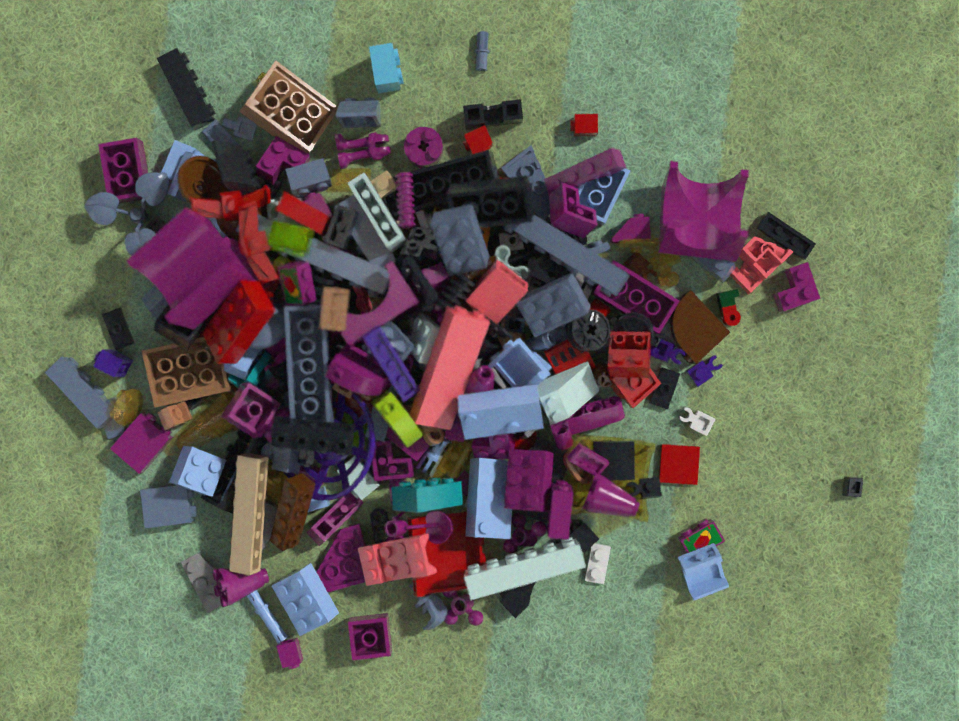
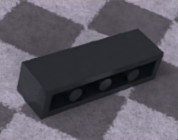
(186, 89)

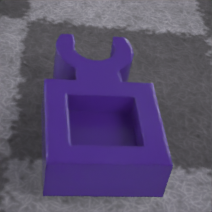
(665, 351)
(702, 372)

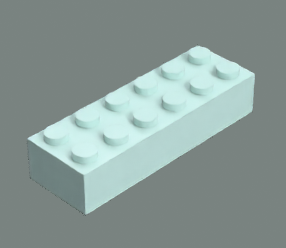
(524, 568)

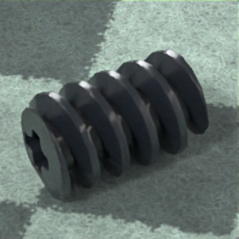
(454, 292)

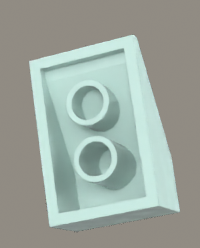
(567, 392)

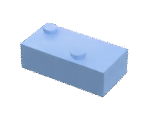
(500, 411)
(486, 499)

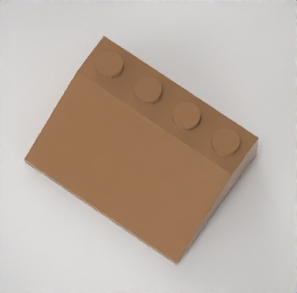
(289, 108)
(183, 374)

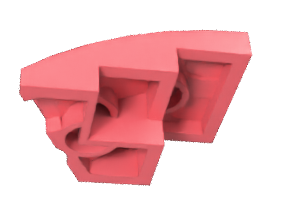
(759, 262)

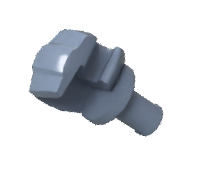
(434, 606)

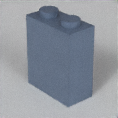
(167, 506)

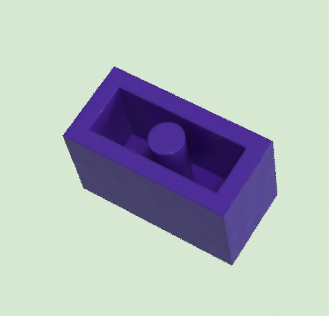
(112, 362)

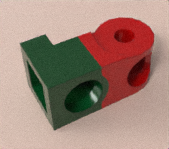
(727, 307)

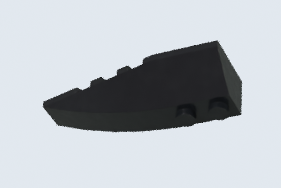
(225, 489)

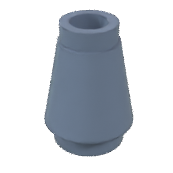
(543, 341)

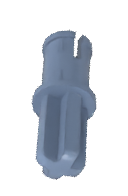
(482, 51)

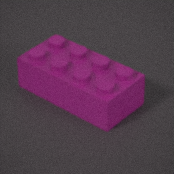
(640, 297)

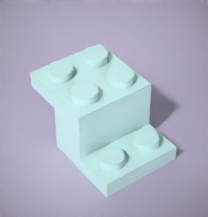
(423, 339)

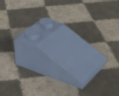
(359, 113)

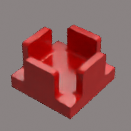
(634, 389)

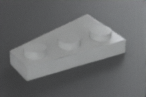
(202, 579)

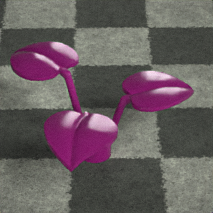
(438, 523)

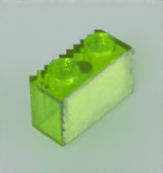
(290, 237)

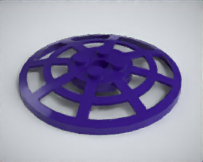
(332, 459)

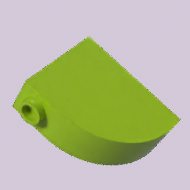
(397, 418)

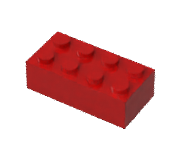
(238, 322)

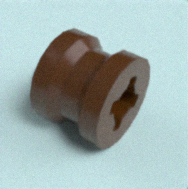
(602, 375)

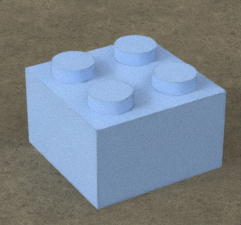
(197, 471)

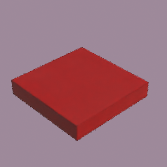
(679, 464)

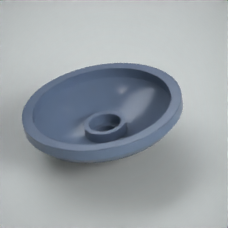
(274, 328)

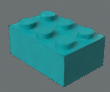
(427, 495)

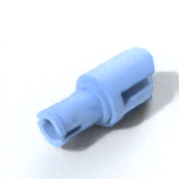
(434, 454)

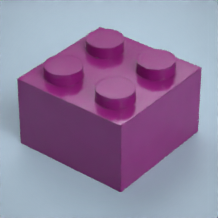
(251, 410)
(370, 636)

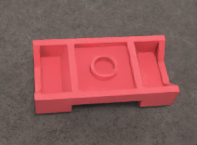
(395, 560)

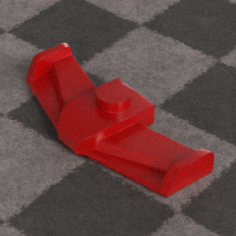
(229, 203)
(255, 243)

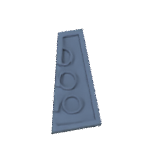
(527, 164)

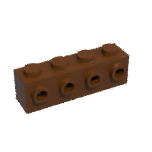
(292, 512)

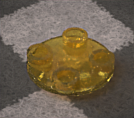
(127, 406)

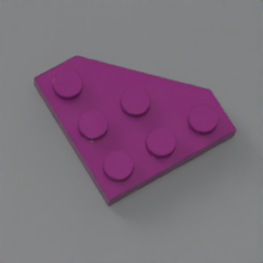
(342, 562)

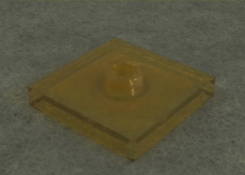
(636, 245)

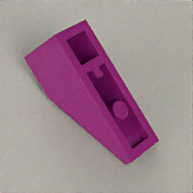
(334, 518)

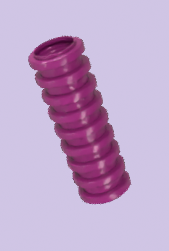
(405, 200)

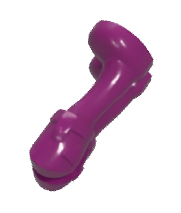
(370, 142)

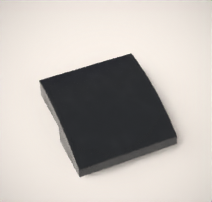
(620, 458)

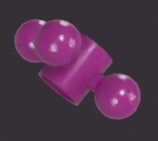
(523, 536)
(475, 617)

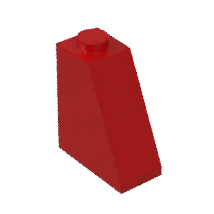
(304, 213)

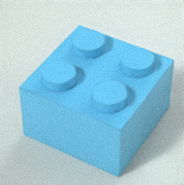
(384, 66)

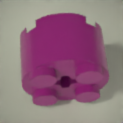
(434, 146)

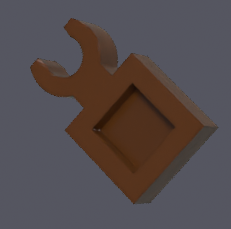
(638, 265)

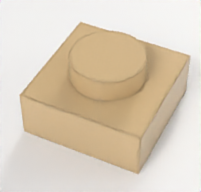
(384, 184)

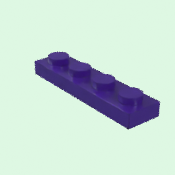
(390, 363)

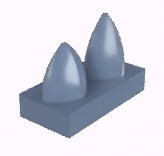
(399, 341)

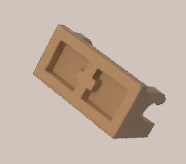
(334, 309)

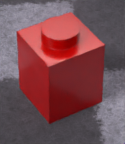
(584, 125)

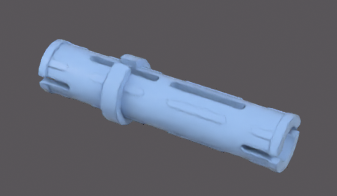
(268, 618)

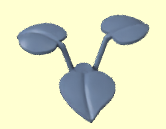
(103, 208)

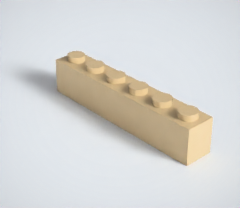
(248, 513)

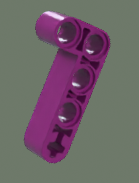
(586, 418)

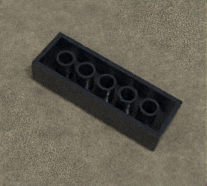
(433, 181)

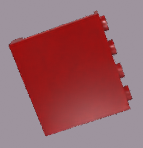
(449, 557)

